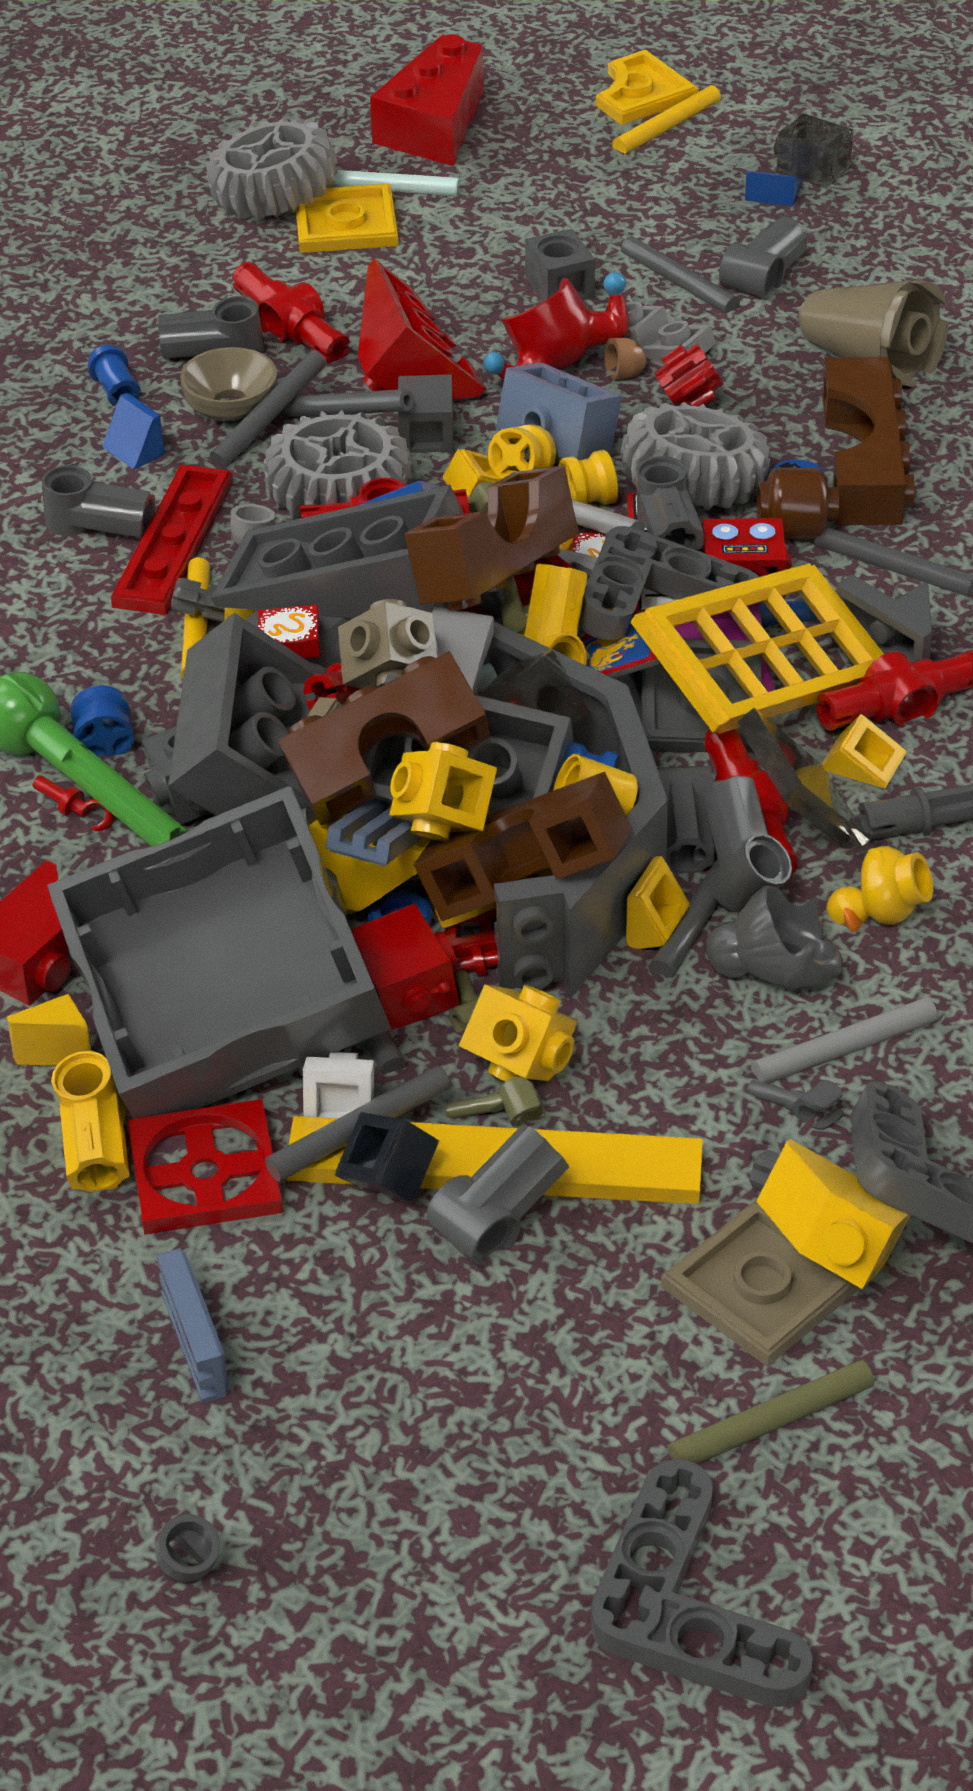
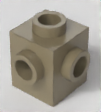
(384, 642)

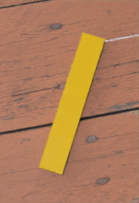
(598, 1162)

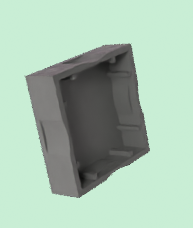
(217, 958)

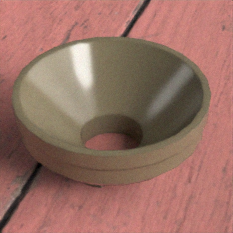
(225, 374)

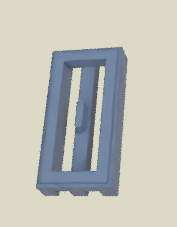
(370, 825)
(193, 1325)

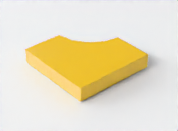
(642, 88)

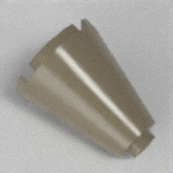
(880, 321)

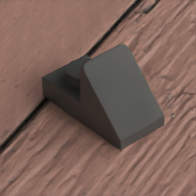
(892, 624)

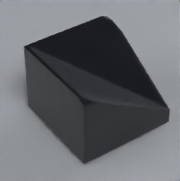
(387, 1156)

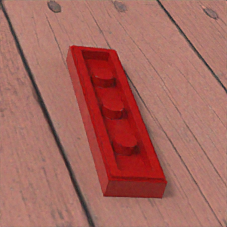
(172, 539)

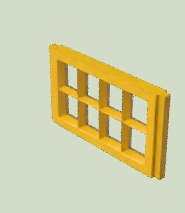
(691, 675)

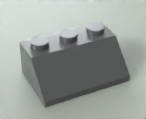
(233, 708)
(523, 746)

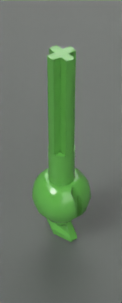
(32, 724)

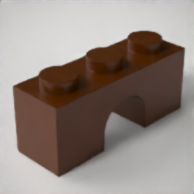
(424, 703)
(556, 830)

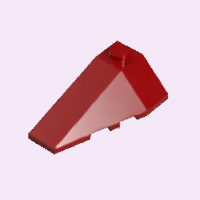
(404, 340)

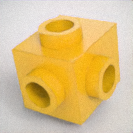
(441, 791)
(520, 1033)

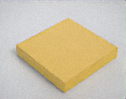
(348, 219)

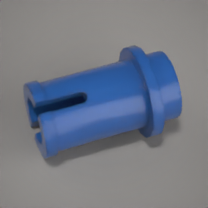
(110, 368)

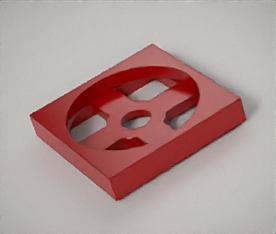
(163, 1214)

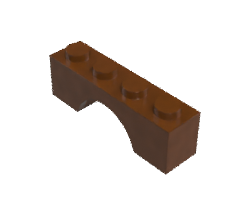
(874, 474)
(477, 551)

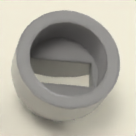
(249, 517)

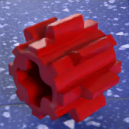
(688, 377)

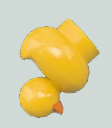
(888, 890)

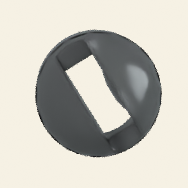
(196, 1538)

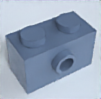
(571, 409)

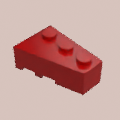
(430, 101)

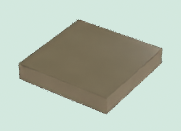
(756, 1285)

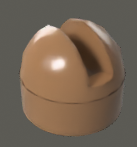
(626, 356)

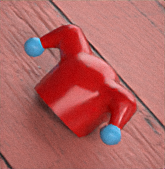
(563, 328)

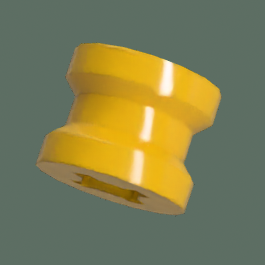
(508, 446)
(592, 478)

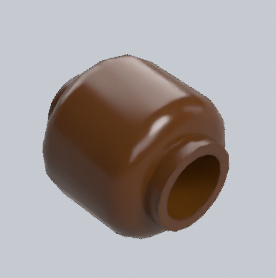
(801, 501)

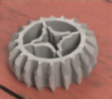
(271, 168)
(718, 449)
(331, 459)

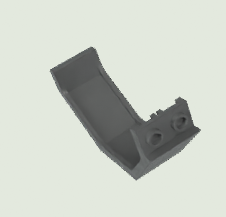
(570, 924)

